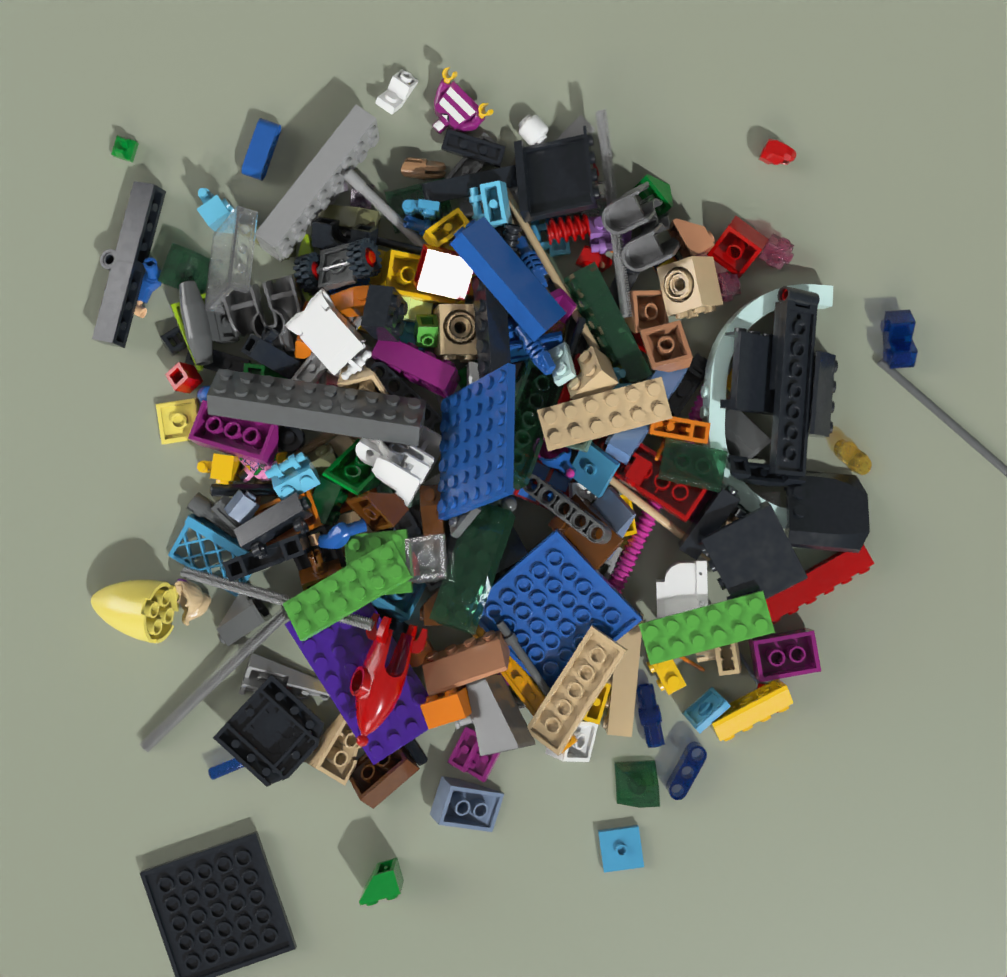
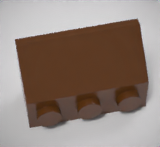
(378, 781)

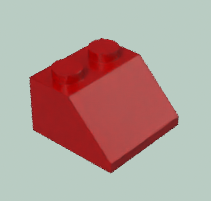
(738, 246)

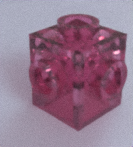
(777, 251)
(729, 286)

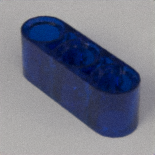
(686, 780)

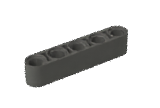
(575, 513)

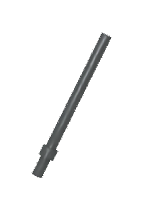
(512, 640)

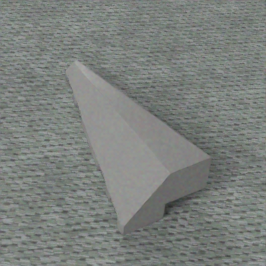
(296, 682)

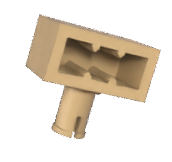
(726, 657)

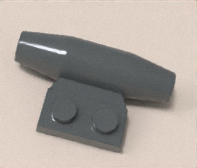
(202, 325)

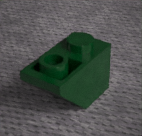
(329, 500)

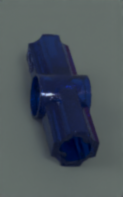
(650, 715)

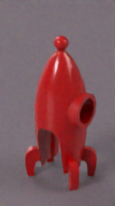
(379, 687)

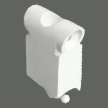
(329, 335)

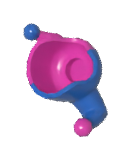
(558, 459)

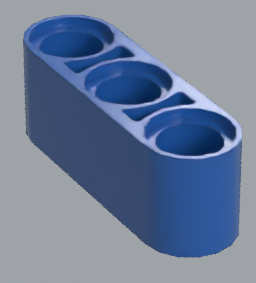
(261, 149)

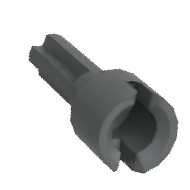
(202, 506)

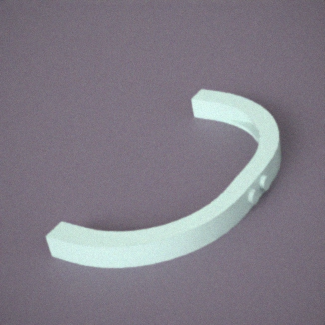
(716, 383)

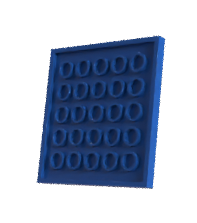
(477, 444)
(552, 604)

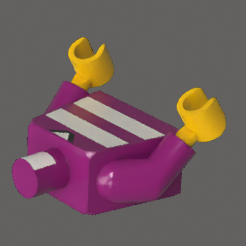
(456, 108)

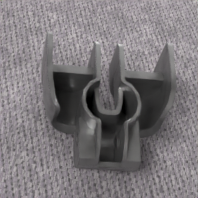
(628, 214)
(247, 315)

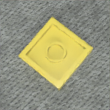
(176, 419)

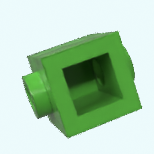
(426, 330)

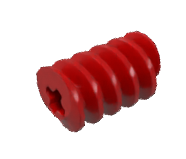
(568, 228)

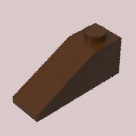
(428, 504)

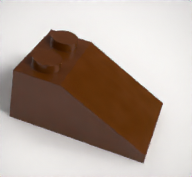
(593, 552)

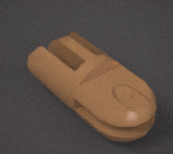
(422, 168)

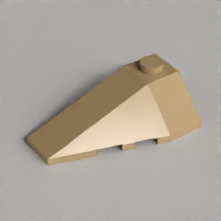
(336, 751)

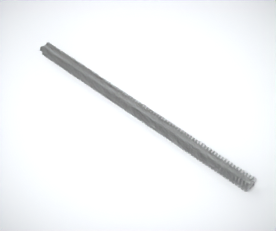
(603, 132)
(260, 593)
(212, 683)

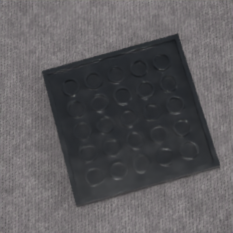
(218, 908)

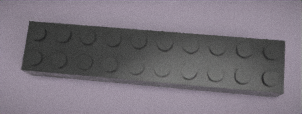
(316, 407)

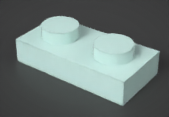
(564, 364)

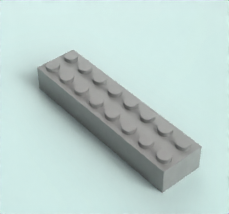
(318, 184)

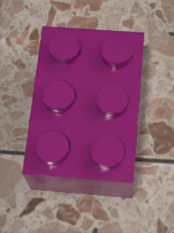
(784, 654)

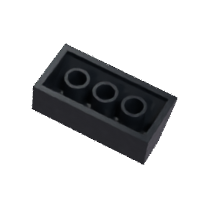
(821, 395)

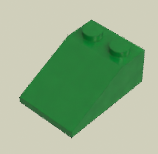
(352, 472)

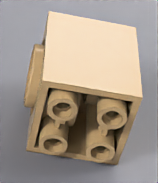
(690, 287)
(450, 343)

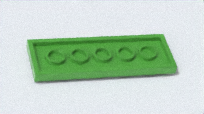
(347, 590)
(706, 627)

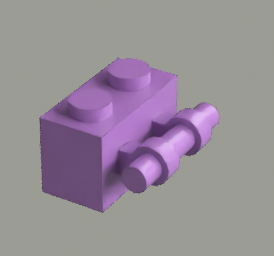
(600, 238)

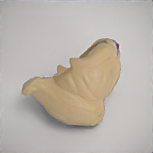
(192, 599)

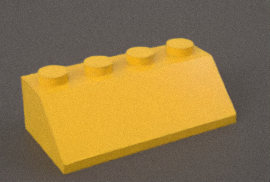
(751, 708)

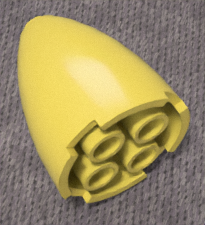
(138, 608)

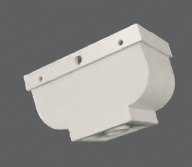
(683, 587)

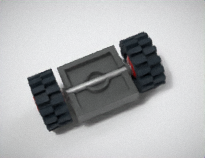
(338, 266)

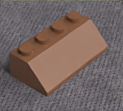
(465, 662)

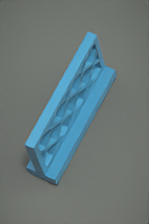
(217, 536)

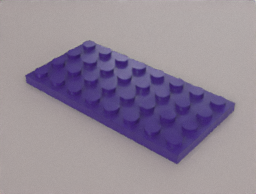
(336, 656)

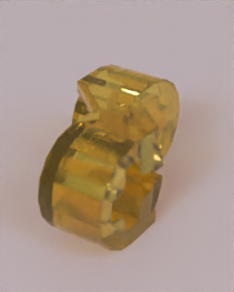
(852, 456)

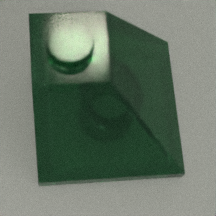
(637, 783)

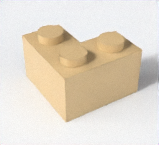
(596, 375)

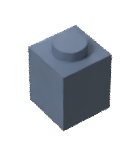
(242, 506)

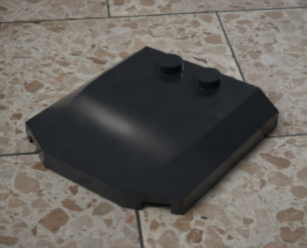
(827, 512)
(271, 733)

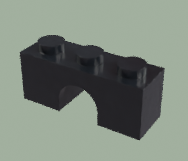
(328, 234)

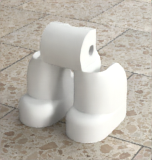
(401, 465)

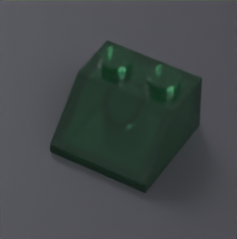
(184, 266)

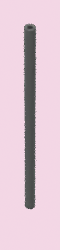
(943, 417)

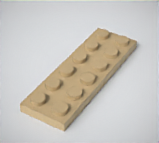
(604, 414)
(576, 690)

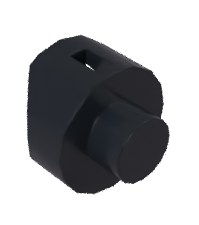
(290, 438)

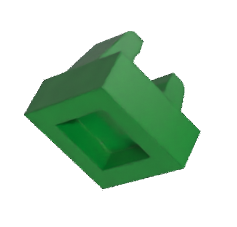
(124, 148)

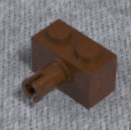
(318, 571)

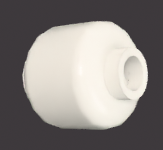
(533, 130)

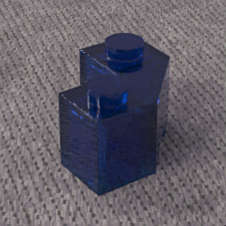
(897, 334)

